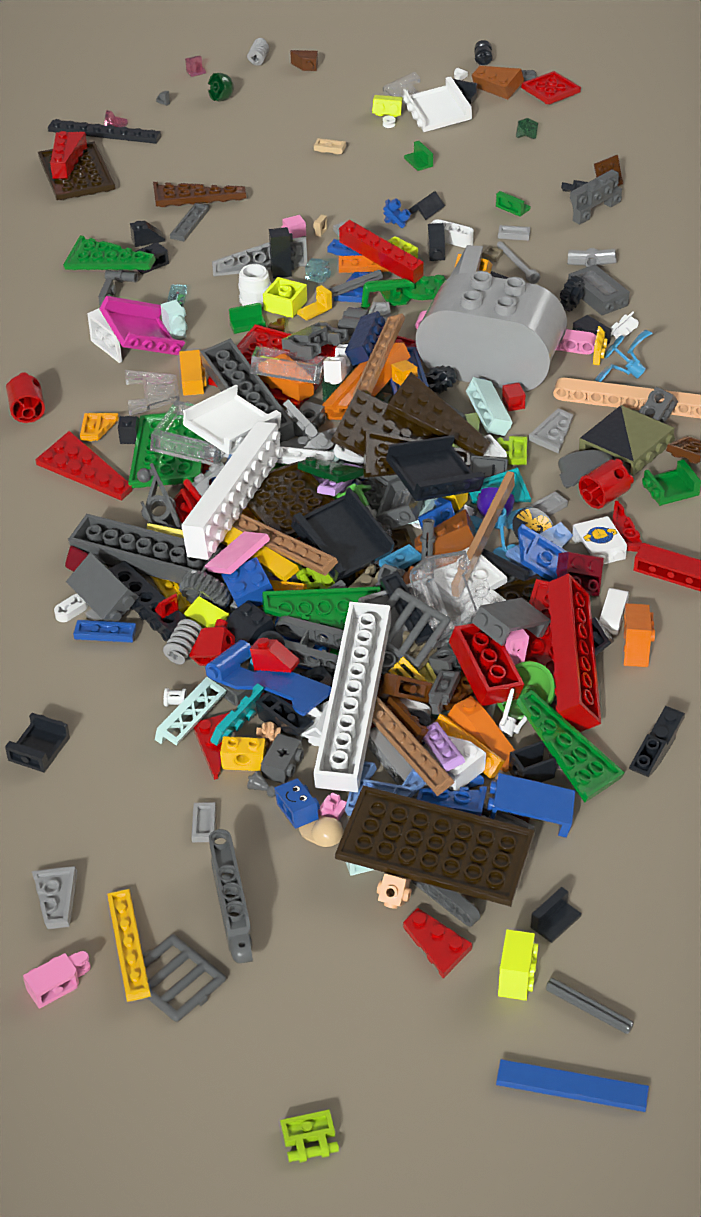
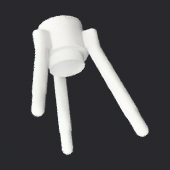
(507, 724)

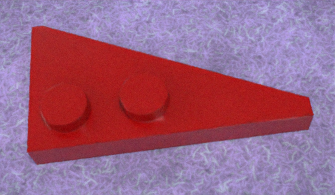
(626, 528)
(204, 730)

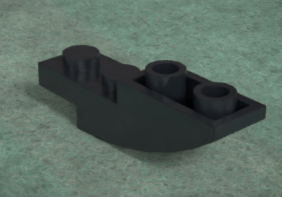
(657, 742)

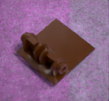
(608, 164)

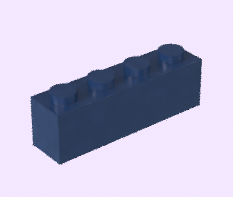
(364, 337)

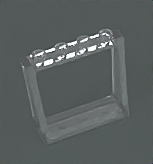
(299, 369)
(180, 445)

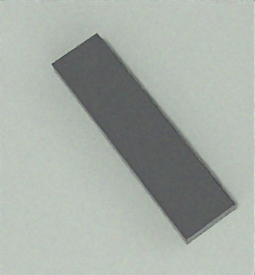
(189, 222)

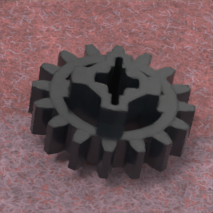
(572, 293)
(440, 378)

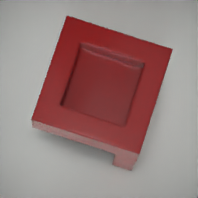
(513, 397)

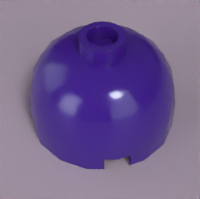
(486, 497)

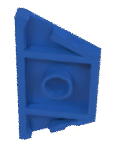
(538, 553)

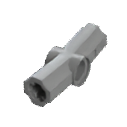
(600, 257)

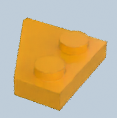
(96, 425)

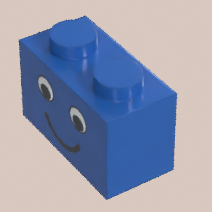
(297, 803)

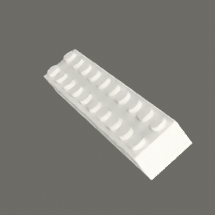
(231, 490)
(353, 697)

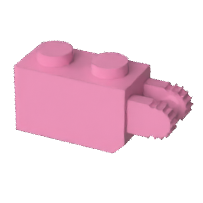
(56, 977)

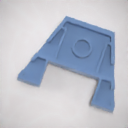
(408, 788)

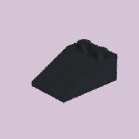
(249, 623)

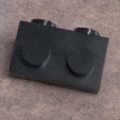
(468, 89)

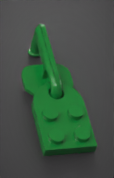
(403, 290)

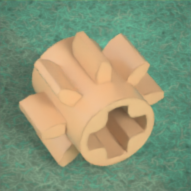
(269, 732)

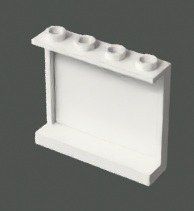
(438, 106)
(226, 419)

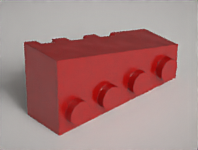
(66, 151)

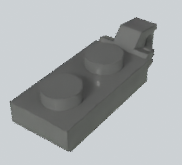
(443, 690)

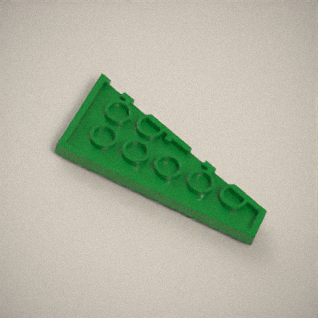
(106, 256)
(318, 606)
(578, 758)

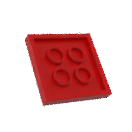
(551, 87)

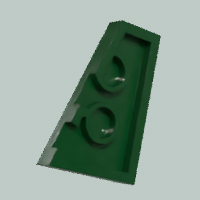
(330, 470)

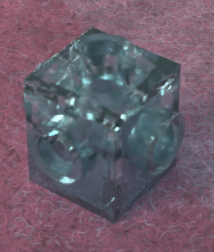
(317, 270)

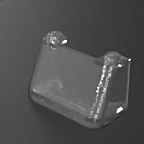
(442, 585)

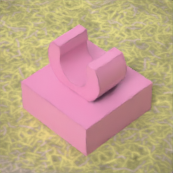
(332, 807)

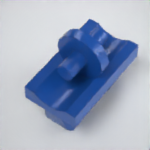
(393, 214)

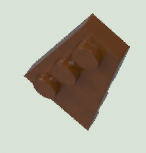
(403, 715)

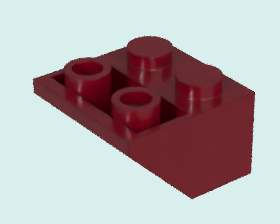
(583, 568)

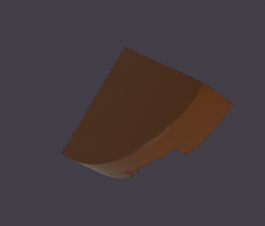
(278, 325)

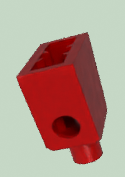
(212, 643)

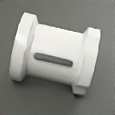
(174, 697)

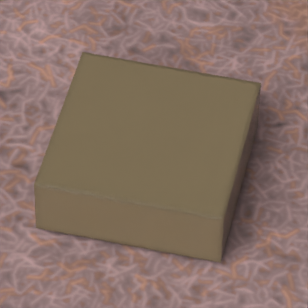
(492, 253)

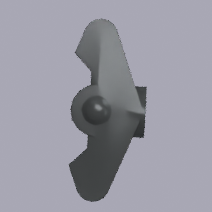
(154, 500)

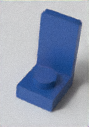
(440, 513)

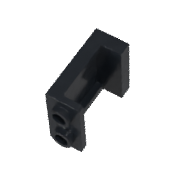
(39, 743)

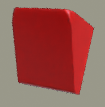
(167, 606)

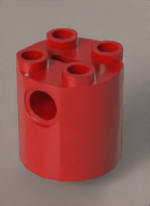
(25, 398)
(605, 483)

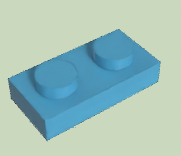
(402, 558)

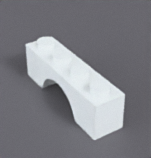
(337, 367)

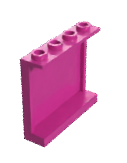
(139, 325)

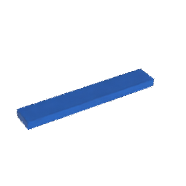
(572, 1085)

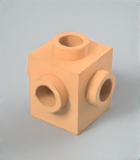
(388, 896)

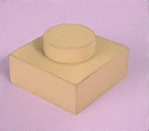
(320, 225)

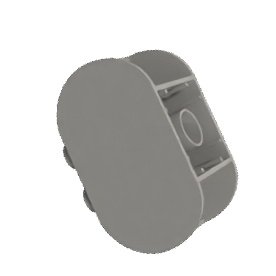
(492, 329)

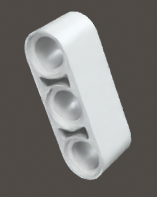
(457, 234)
(614, 610)

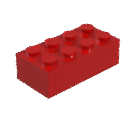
(485, 665)

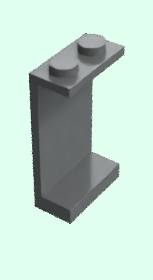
(101, 589)
(510, 615)

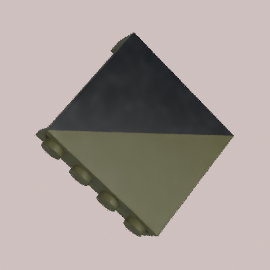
(629, 437)

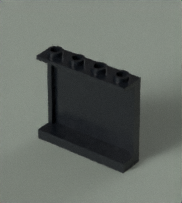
(432, 468)
(345, 532)

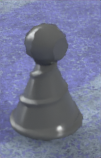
(257, 782)

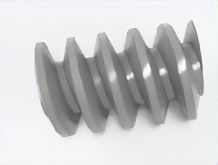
(258, 51)
(182, 641)

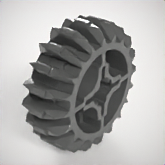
(206, 586)

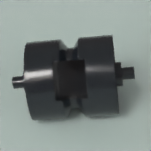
(483, 52)

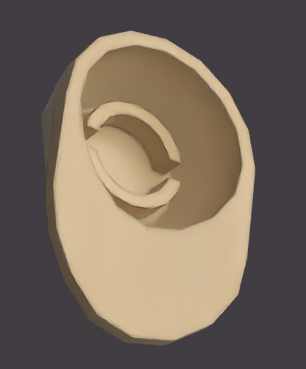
(323, 832)

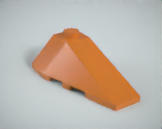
(480, 725)

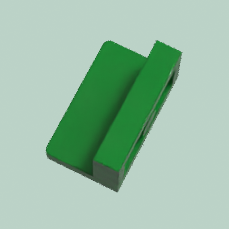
(421, 157)
(511, 204)
(245, 317)

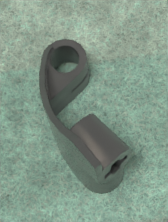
(579, 464)

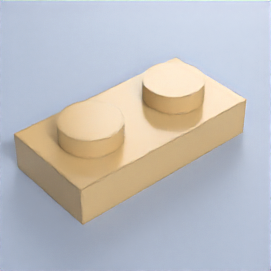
(331, 146)

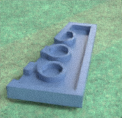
(557, 534)

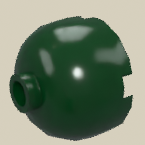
(220, 87)

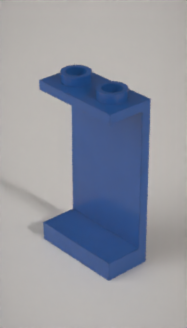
(532, 800)

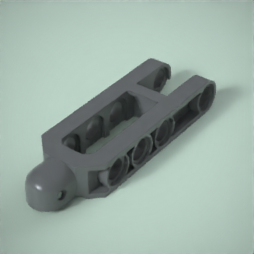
(310, 634)
(229, 882)

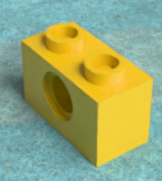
(242, 753)

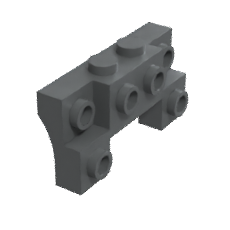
(598, 190)
(311, 339)

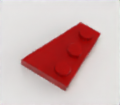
(441, 944)

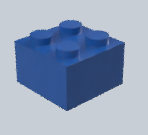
(248, 583)

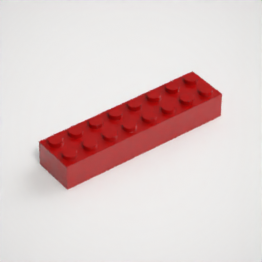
(573, 653)

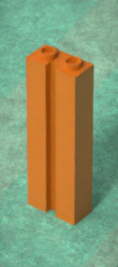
(340, 399)

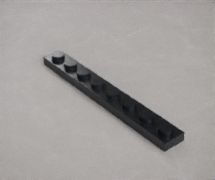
(103, 131)

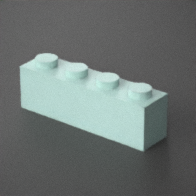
(489, 406)

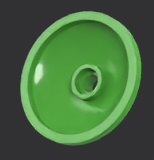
(535, 678)

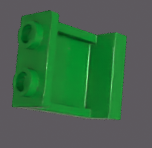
(672, 485)

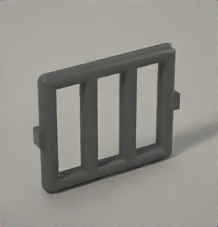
(428, 612)
(186, 953)

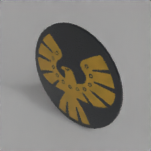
(533, 519)

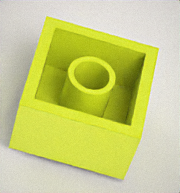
(285, 297)
(517, 965)

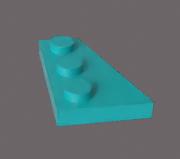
(519, 491)
(237, 718)

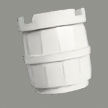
(252, 284)

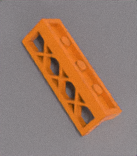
(358, 264)

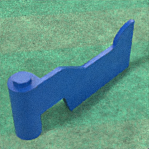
(299, 689)

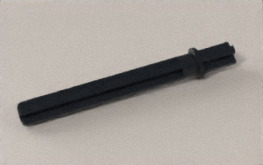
(506, 565)

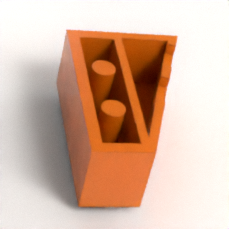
(294, 389)
(638, 634)

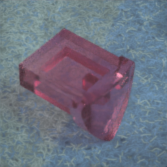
(110, 119)

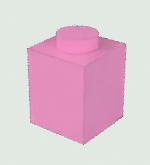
(295, 225)

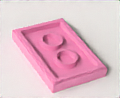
(237, 552)

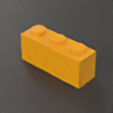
(192, 372)

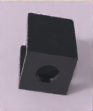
(528, 756)

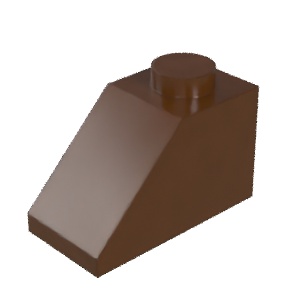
(304, 59)
(406, 687)

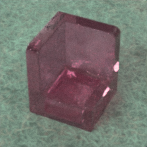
(194, 66)

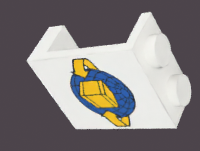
(601, 539)

